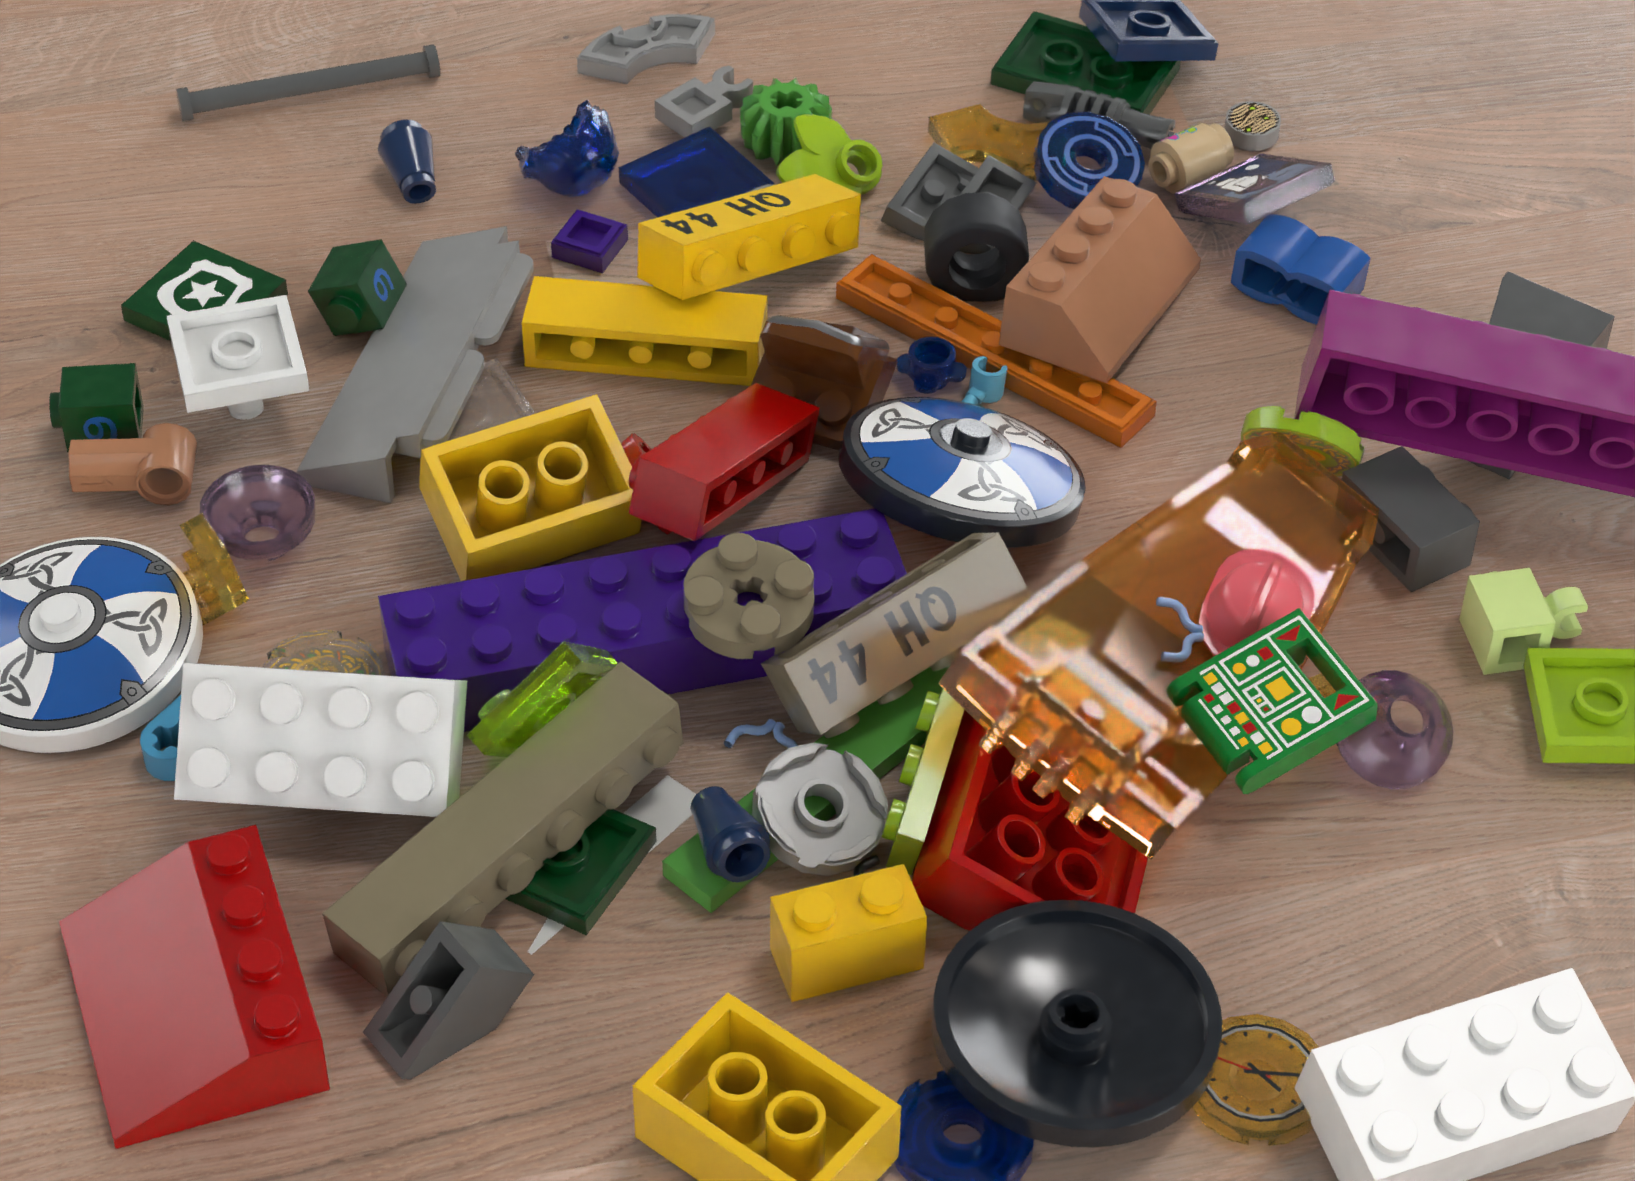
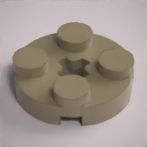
(748, 566)

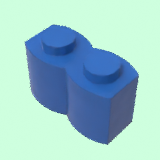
(1296, 267)

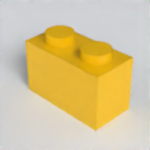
(847, 932)

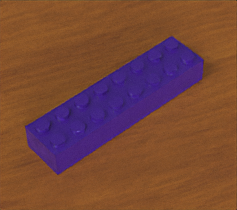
(624, 603)

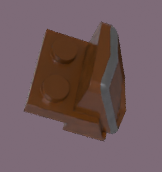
(826, 367)

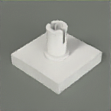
(238, 356)

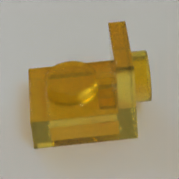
(210, 570)

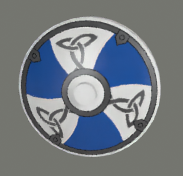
(90, 642)

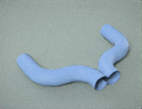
(1195, 629)
(770, 725)

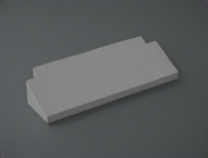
(421, 364)

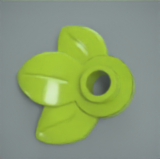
(826, 153)

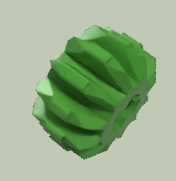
(770, 113)

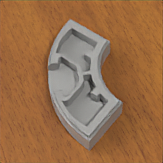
(667, 39)

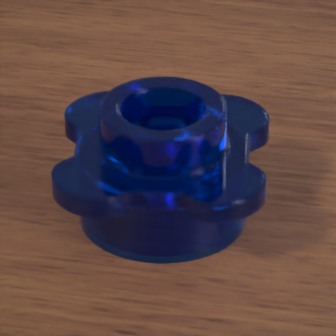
(931, 364)

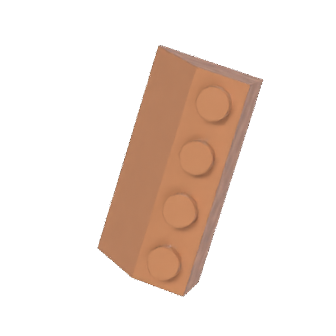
(1099, 282)

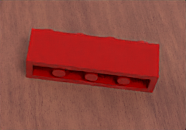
(722, 461)

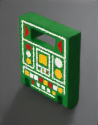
(1265, 707)

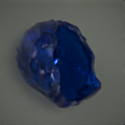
(576, 158)

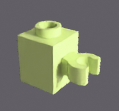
(1508, 614)

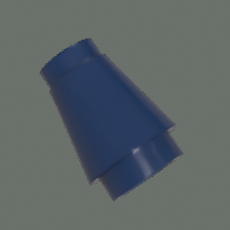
(408, 156)
(729, 836)

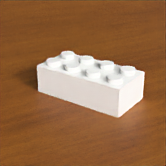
(319, 739)
(1468, 1086)

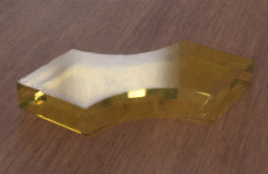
(977, 133)

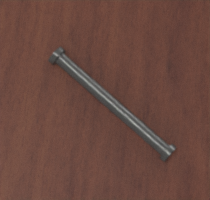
(308, 82)

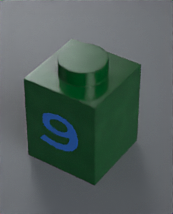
(357, 287)
(98, 403)

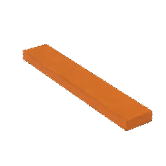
(923, 310)

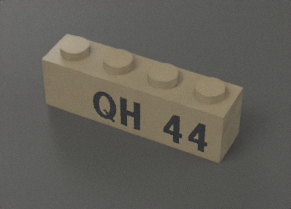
(896, 635)

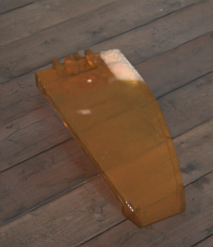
(1079, 666)

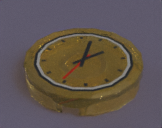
(1256, 1080)

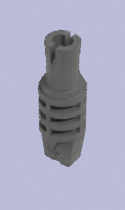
(1050, 100)

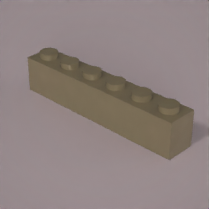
(507, 825)

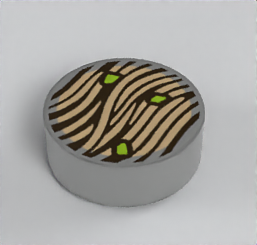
(1253, 125)

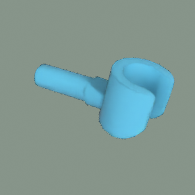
(983, 385)

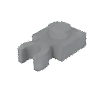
(702, 105)

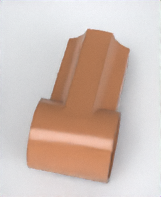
(154, 465)

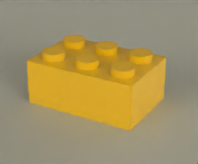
(529, 490)
(761, 1106)

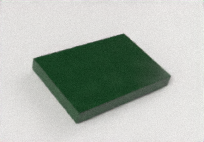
(1070, 54)

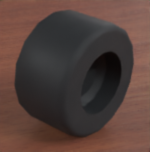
(968, 221)

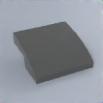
(945, 176)

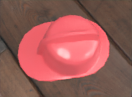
(1250, 594)

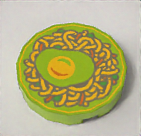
(1320, 436)

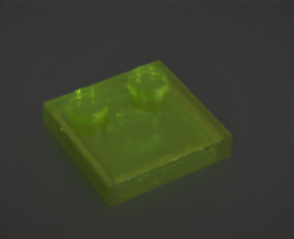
(551, 687)

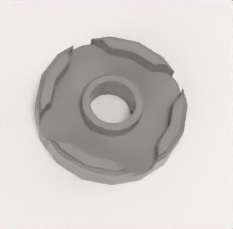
(802, 839)

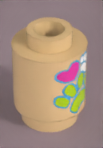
(1190, 156)

